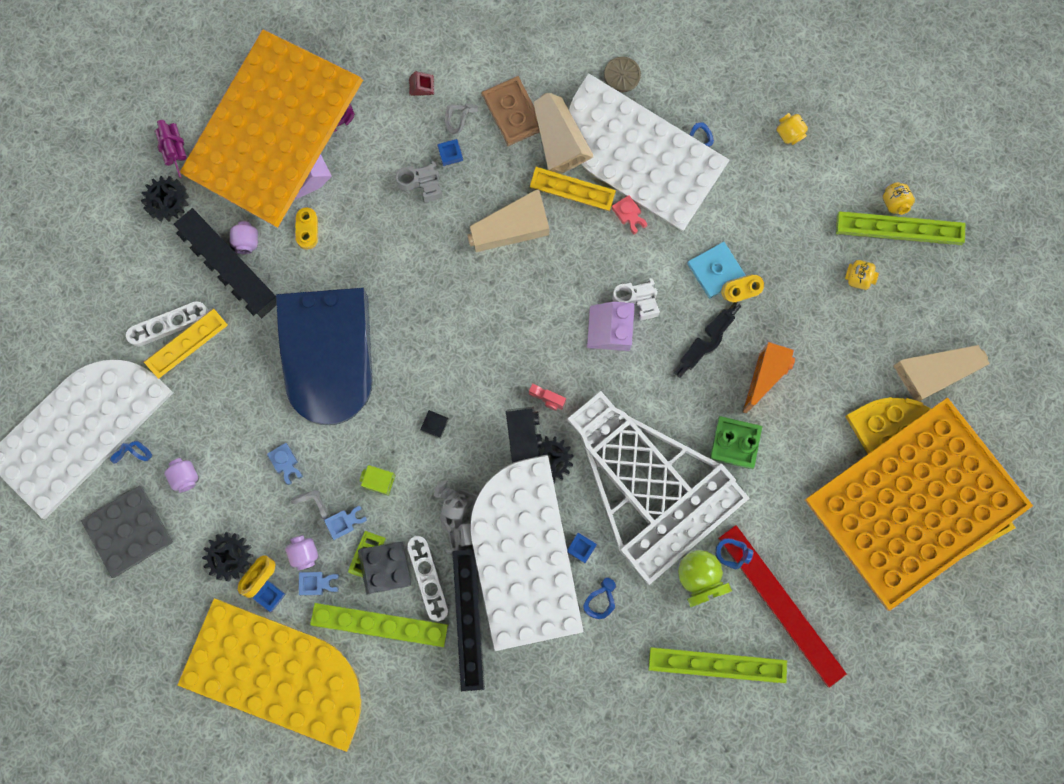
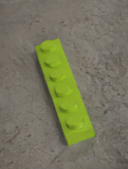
(900, 228)
(379, 625)
(717, 665)

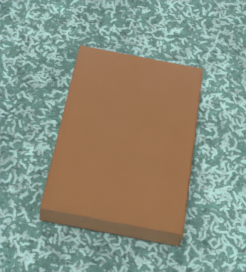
(512, 110)

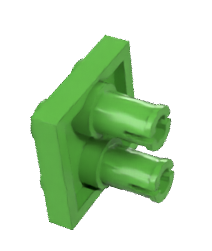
(736, 442)

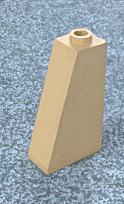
(560, 135)
(512, 224)
(937, 371)

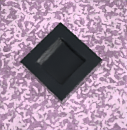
(434, 424)

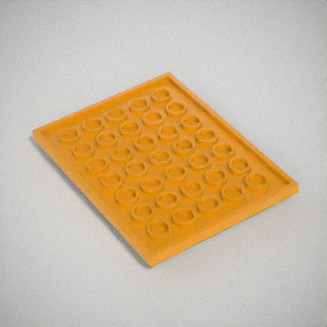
(271, 127)
(918, 503)

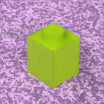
(377, 480)

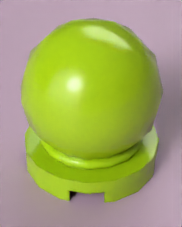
(702, 576)

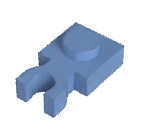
(283, 461)
(342, 523)
(313, 583)

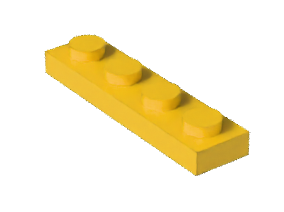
(572, 189)
(185, 343)

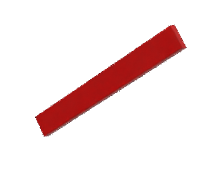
(785, 610)

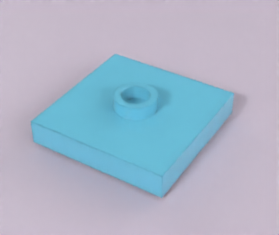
(715, 269)

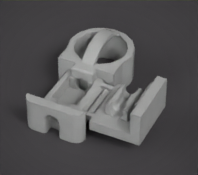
(425, 176)
(455, 504)
(458, 533)

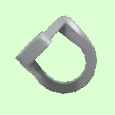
(467, 108)
(308, 495)

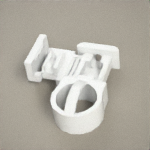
(643, 296)

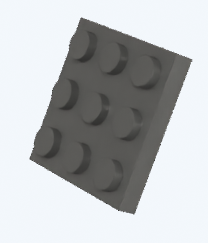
(126, 531)

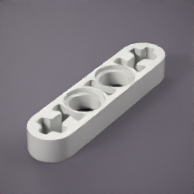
(166, 320)
(424, 579)

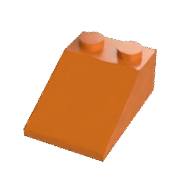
(771, 366)

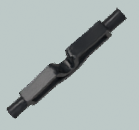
(715, 332)

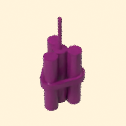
(170, 143)

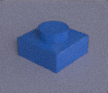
(450, 152)
(581, 548)
(269, 596)

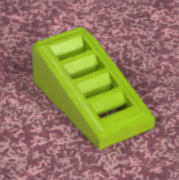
(355, 561)

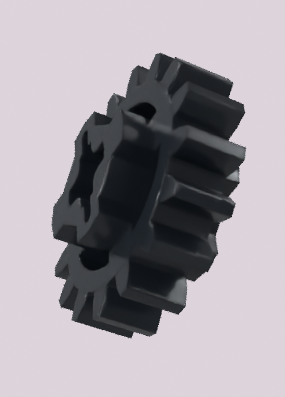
(172, 202)
(561, 457)
(223, 564)

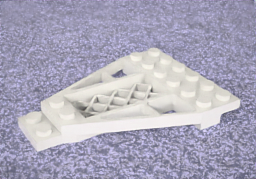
(686, 520)

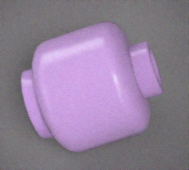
(243, 238)
(181, 475)
(301, 552)

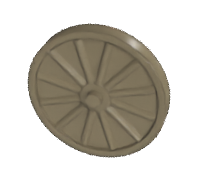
(622, 74)

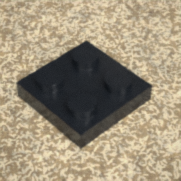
(384, 568)

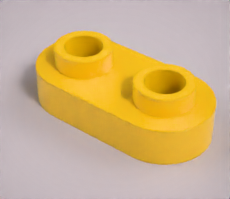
(306, 227)
(743, 287)
(256, 576)

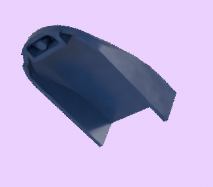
(326, 352)

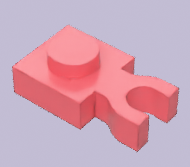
(628, 212)
(552, 399)

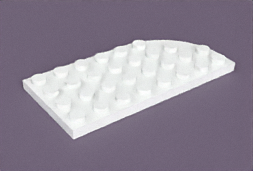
(644, 153)
(77, 430)
(523, 557)

